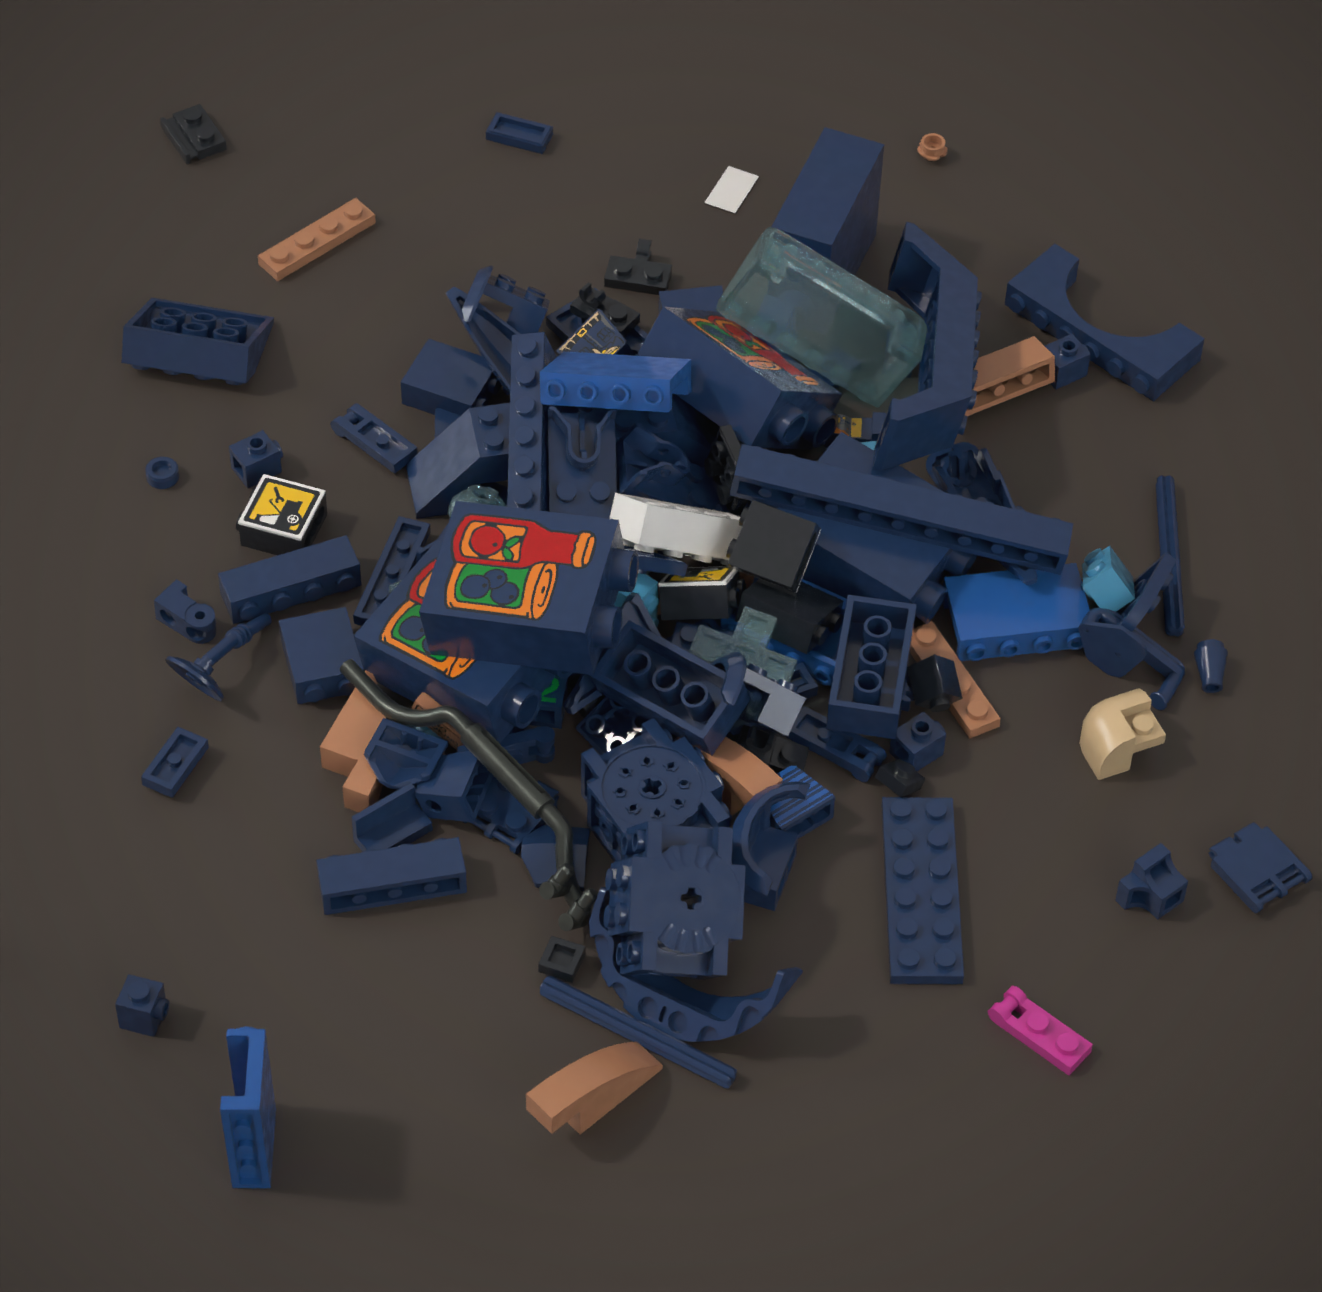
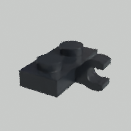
(638, 273)

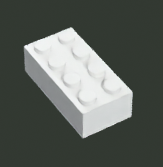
(675, 528)

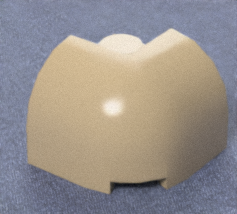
(1117, 730)

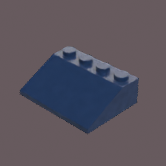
(195, 340)

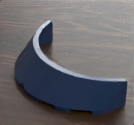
(676, 1006)

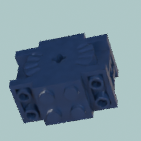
(649, 782)
(675, 901)

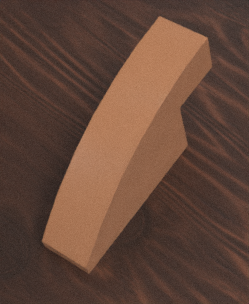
(345, 747)
(741, 773)
(591, 1086)

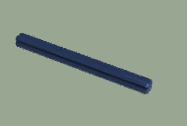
(1170, 543)
(638, 1032)

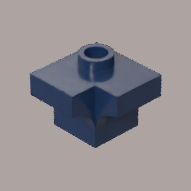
(1153, 884)

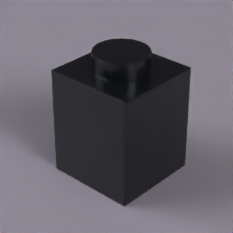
(934, 683)

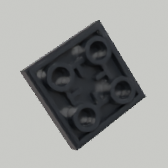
(722, 465)

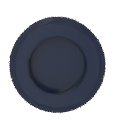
(162, 472)

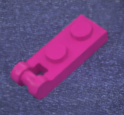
(1040, 1031)

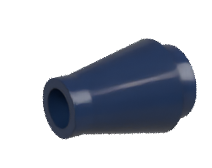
(1211, 664)

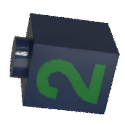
(551, 708)

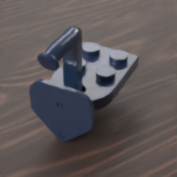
(1119, 645)

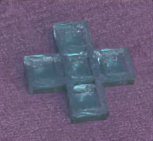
(749, 639)

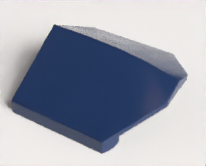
(403, 754)
(540, 857)

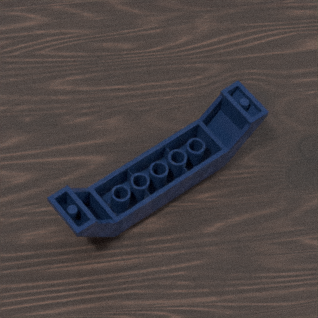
(948, 303)
(477, 448)

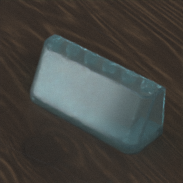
(824, 317)

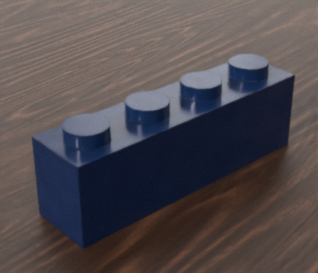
(290, 579)
(391, 875)

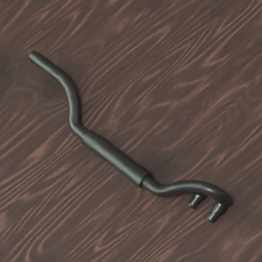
(509, 774)

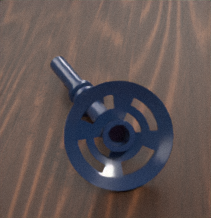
(199, 672)

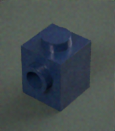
(1070, 360)
(255, 457)
(919, 741)
(141, 1005)

